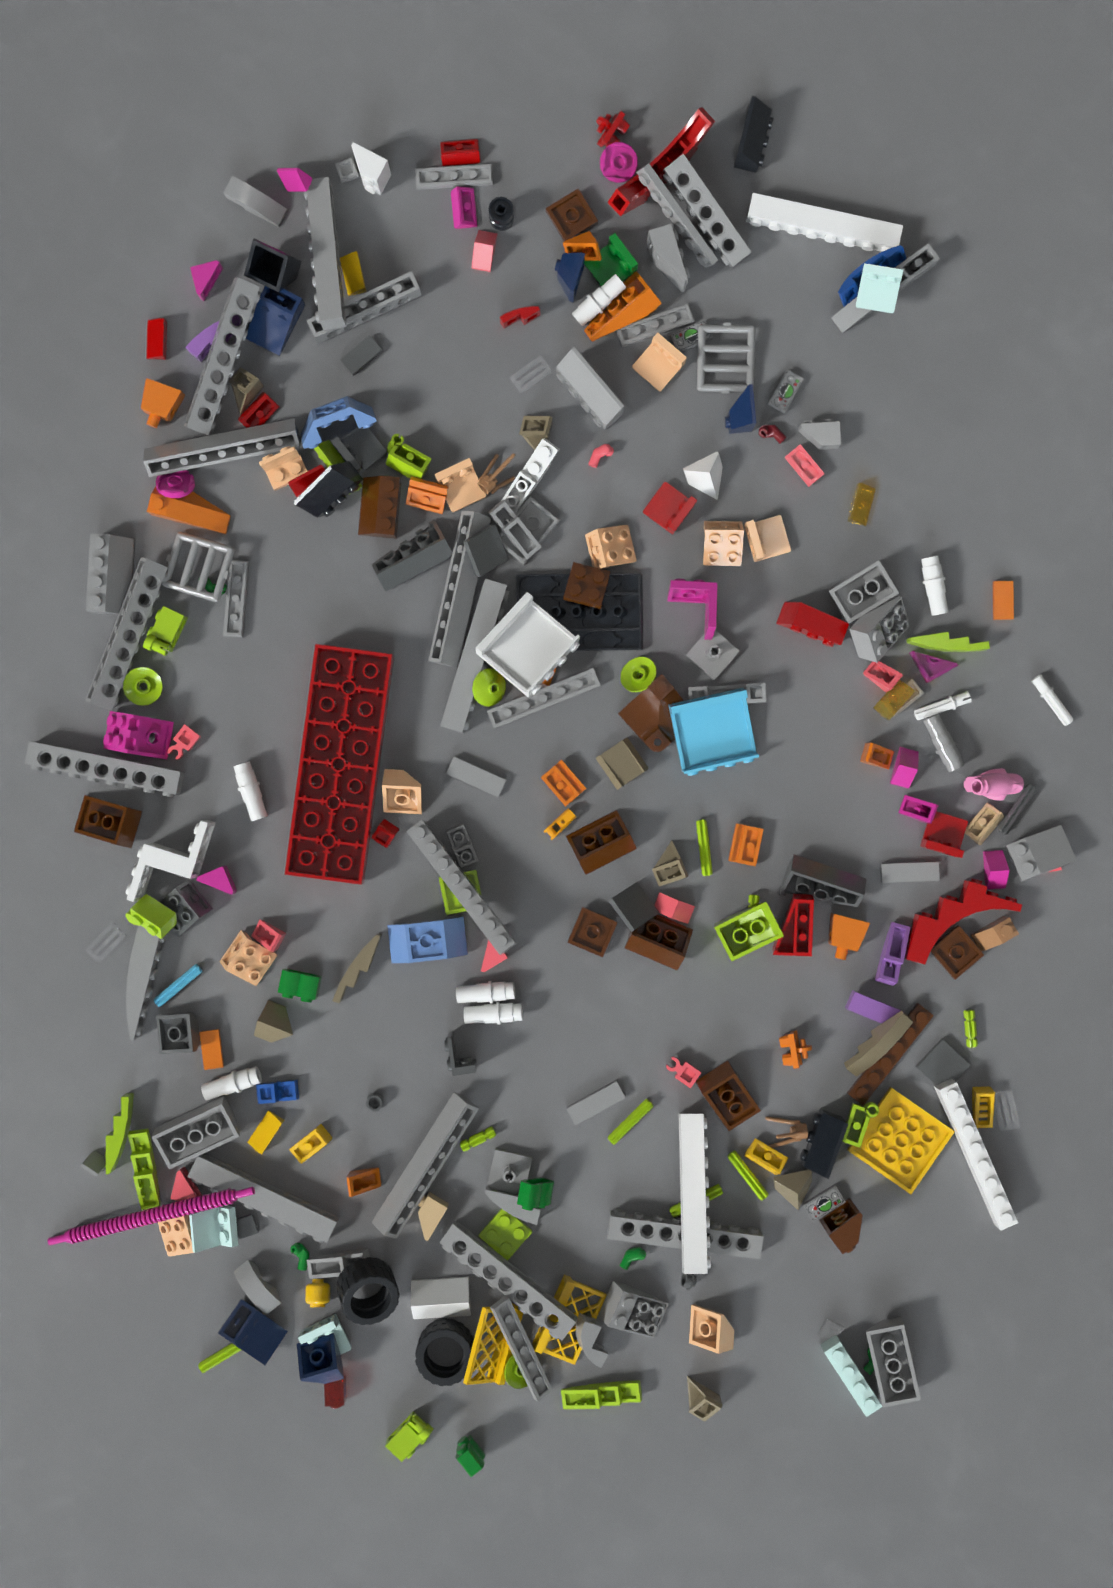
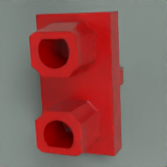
(617, 123)

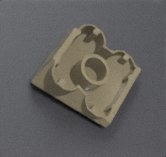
(622, 763)

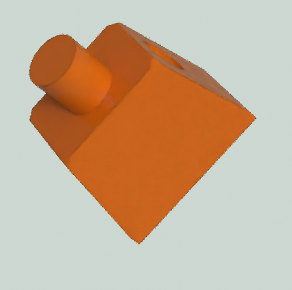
(160, 402)
(846, 934)

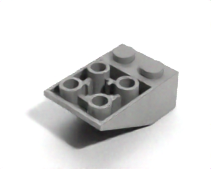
(667, 256)
(879, 630)
(632, 1310)

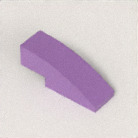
(201, 344)
(892, 954)
(870, 1007)

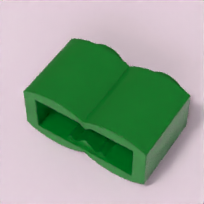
(299, 984)
(535, 1193)
(470, 1455)

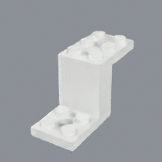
(170, 860)

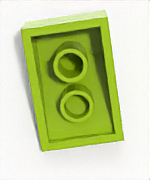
(748, 930)

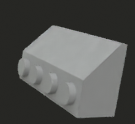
(589, 388)
(109, 572)
(196, 1132)
(893, 1362)

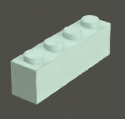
(851, 1375)

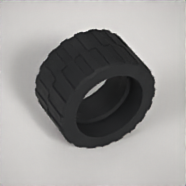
(376, 1307)
(440, 1374)

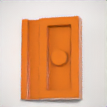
(426, 495)
(563, 783)
(745, 844)

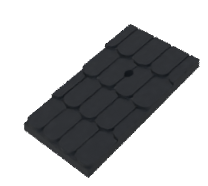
(613, 629)

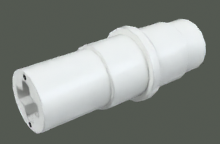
(598, 300)
(934, 585)
(250, 790)
(485, 992)
(493, 1013)
(232, 1083)

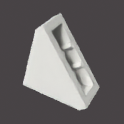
(705, 475)

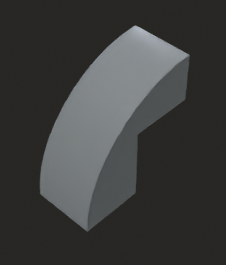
(257, 1289)
(586, 1334)

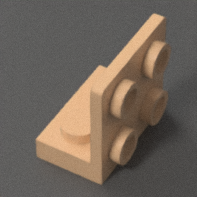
(659, 362)
(283, 466)
(462, 485)
(767, 538)
(723, 543)
(610, 546)
(247, 959)
(176, 1235)

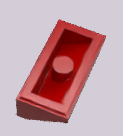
(460, 152)
(157, 339)
(258, 411)
(303, 481)

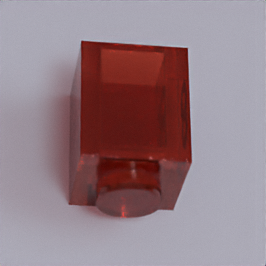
(335, 1393)

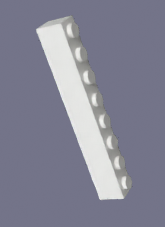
(822, 223)
(976, 1154)
(693, 1194)

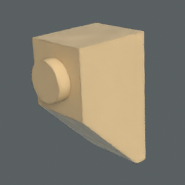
(430, 1213)

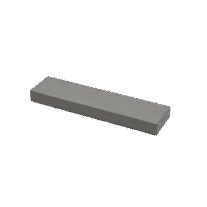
(454, 176)
(660, 323)
(236, 599)

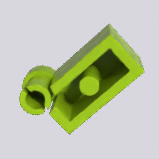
(406, 459)
(165, 631)
(152, 916)
(858, 1121)
(408, 1436)

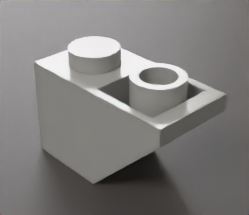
(823, 434)

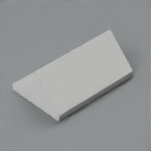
(440, 1297)

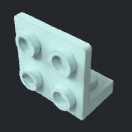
(879, 288)
(213, 1228)
(326, 1327)

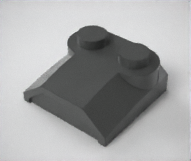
(178, 1033)

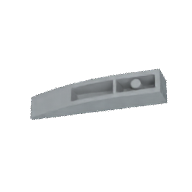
(912, 269)
(139, 979)

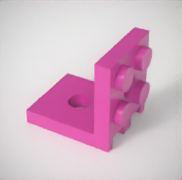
(697, 592)
(131, 735)

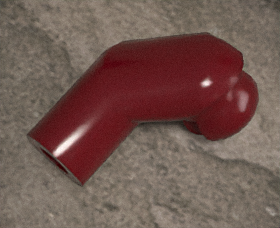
(768, 431)

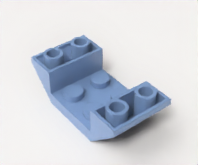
(336, 410)
(427, 940)

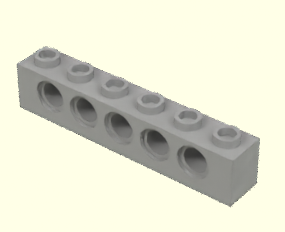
(739, 249)
(371, 305)

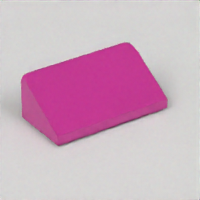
(294, 179)
(463, 207)

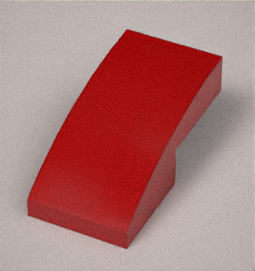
(526, 315)

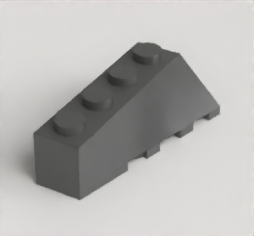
(412, 557)
(823, 882)

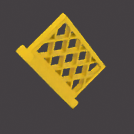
(562, 1295)
(499, 1347)

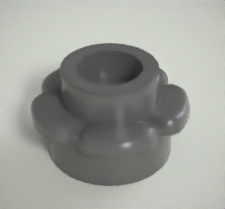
(371, 1105)
(688, 1280)

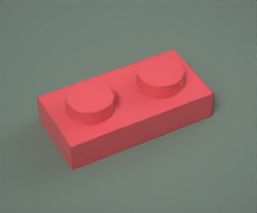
(804, 465)

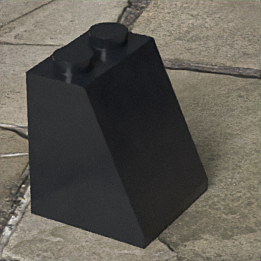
(271, 266)

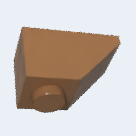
(995, 933)

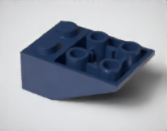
(274, 319)
(252, 1332)

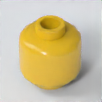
(317, 1293)

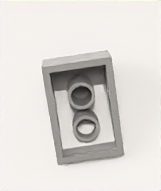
(863, 592)
(1041, 853)

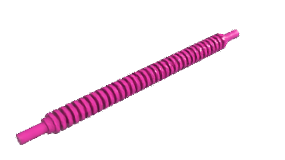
(151, 1216)

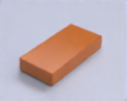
(1003, 600)
(211, 1049)

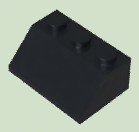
(754, 136)
(329, 490)
(823, 1142)

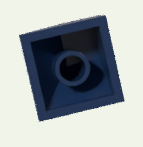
(569, 272)
(742, 414)
(320, 1360)

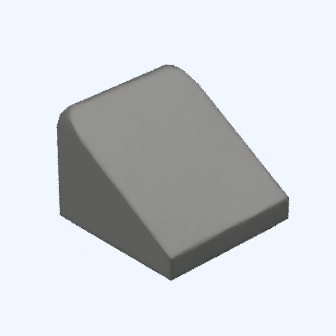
(94, 1163)

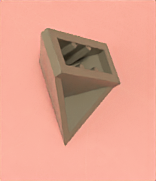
(245, 388)
(535, 429)
(669, 867)
(273, 1023)
(794, 1186)
(702, 1401)

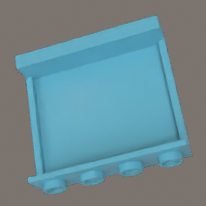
(713, 731)

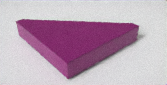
(931, 666)

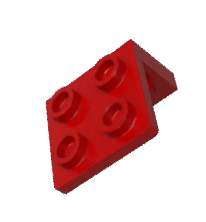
(669, 507)
(945, 834)

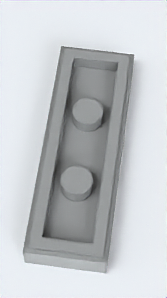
(476, 776)
(910, 872)
(595, 1102)

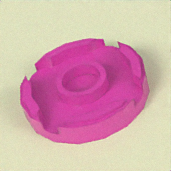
(618, 162)
(175, 484)

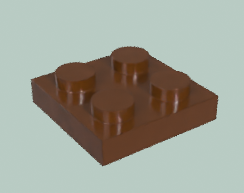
(571, 215)
(586, 585)
(592, 932)
(956, 952)

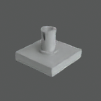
(712, 655)
(508, 1170)

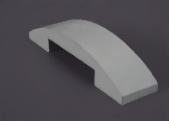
(756, 692)

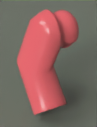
(599, 452)

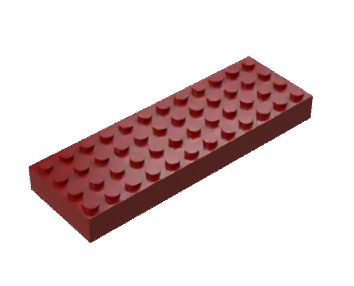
(339, 764)

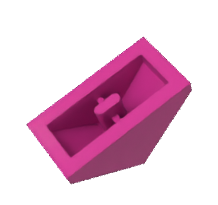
(205, 277)
(905, 767)
(918, 809)
(995, 869)
(219, 879)

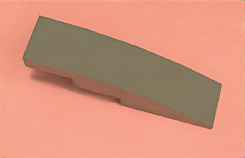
(361, 963)
(883, 1039)

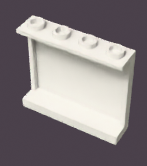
(527, 646)

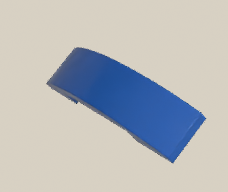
(888, 258)

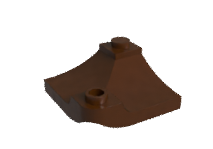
(650, 714)

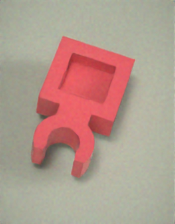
(185, 739)
(685, 1073)

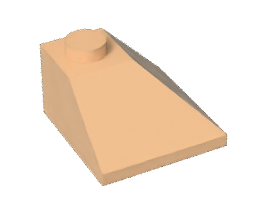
(401, 793)
(710, 1330)

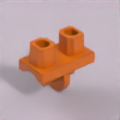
(794, 1058)

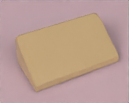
(984, 823)

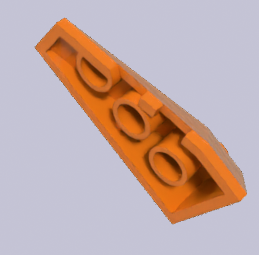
(629, 306)
(189, 510)

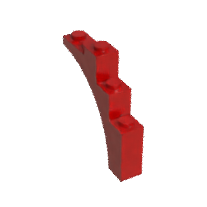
(633, 192)
(972, 899)

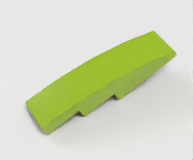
(942, 643)
(117, 1139)
(144, 1169)
(601, 1394)

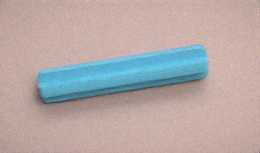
(179, 984)

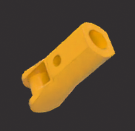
(563, 821)

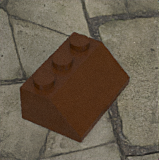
(380, 506)
(601, 842)
(661, 941)
(843, 1226)

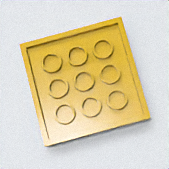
(902, 1141)

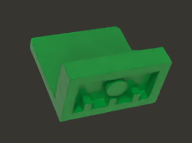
(615, 260)

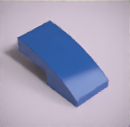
(277, 1091)

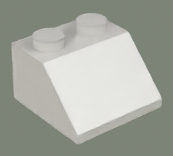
(372, 168)

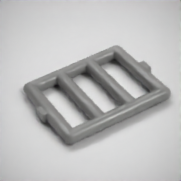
(702, 348)
(213, 547)

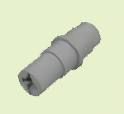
(944, 743)

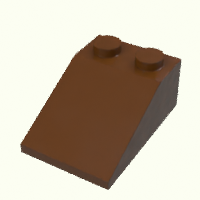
(108, 821)
(728, 1095)

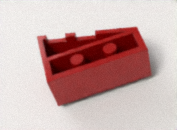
(812, 623)
(797, 928)

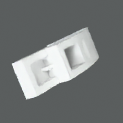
(530, 475)

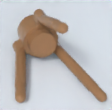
(487, 482)
(797, 1131)

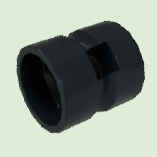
(501, 218)

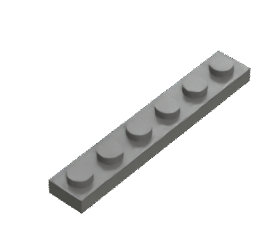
(673, 211)
(543, 698)
(521, 1348)

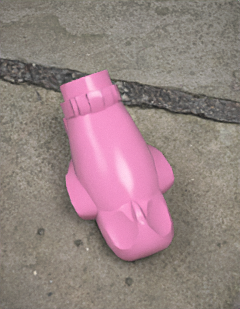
(994, 784)

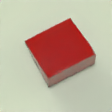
(385, 833)

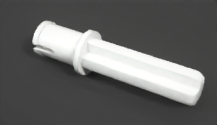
(1052, 699)
(943, 705)

